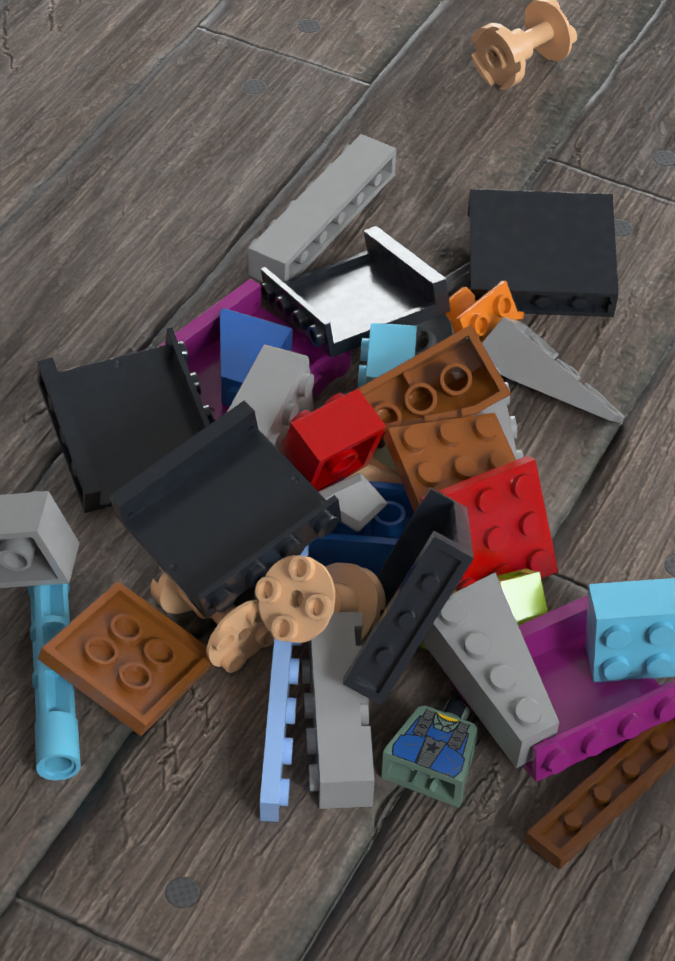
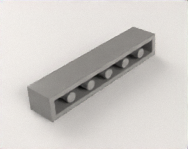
(323, 209)

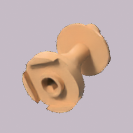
(503, 53)
(303, 595)
(238, 630)

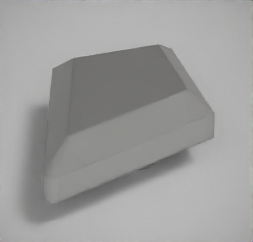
(357, 500)

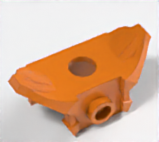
(484, 313)

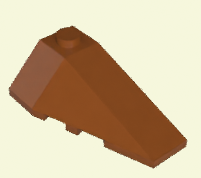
(438, 384)

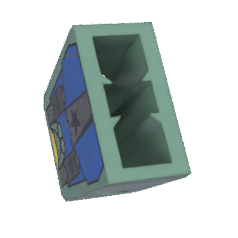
(433, 752)

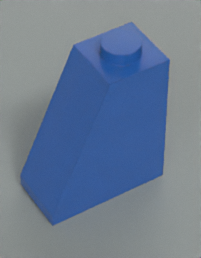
(241, 343)

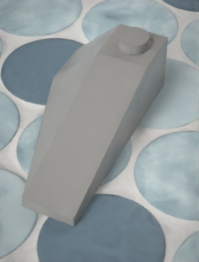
(531, 362)

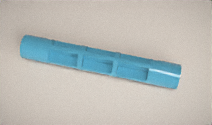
(56, 720)

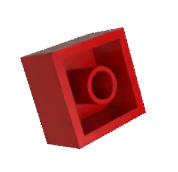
(333, 439)

